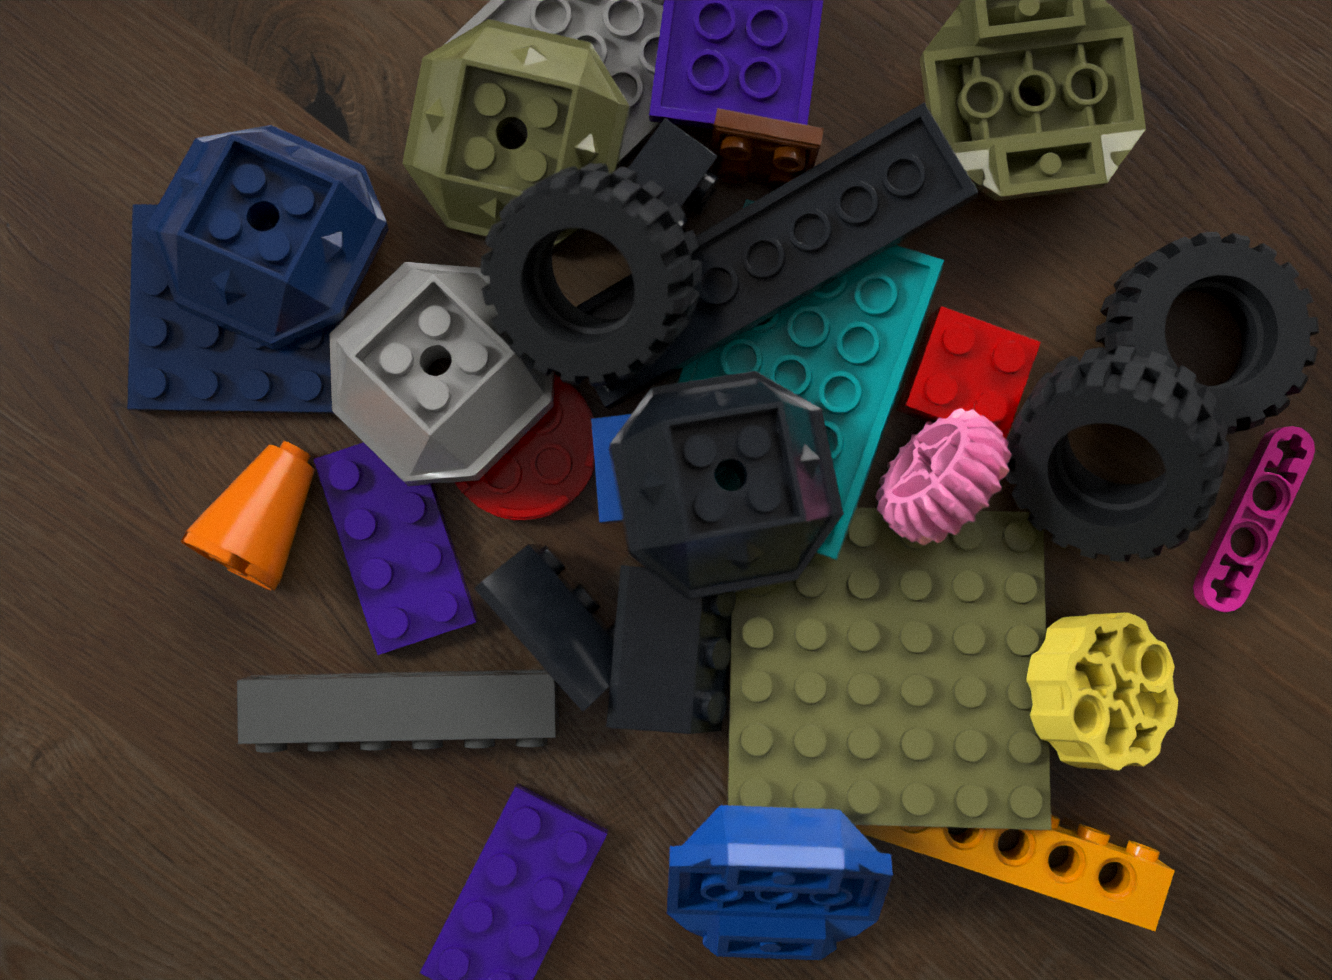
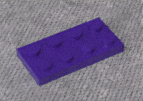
(395, 550)
(516, 892)

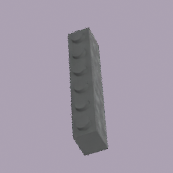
(397, 708)

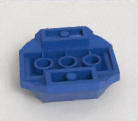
(776, 882)

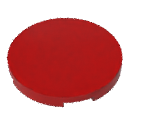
(544, 467)

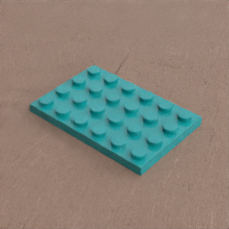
(843, 354)

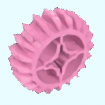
(943, 477)

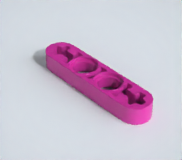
(1261, 523)

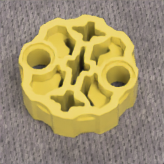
(1102, 691)

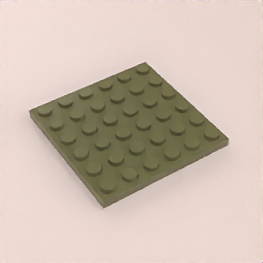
(896, 680)

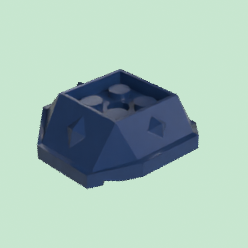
(276, 279)

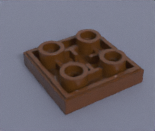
(762, 148)

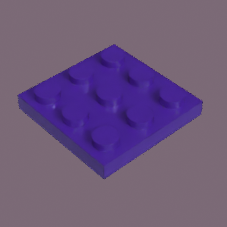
(735, 58)

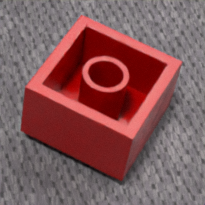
(968, 368)

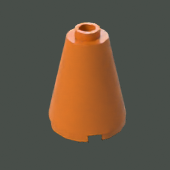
(256, 516)

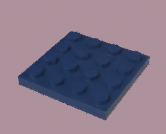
(202, 367)

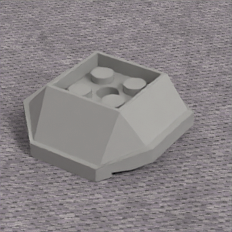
(424, 423)

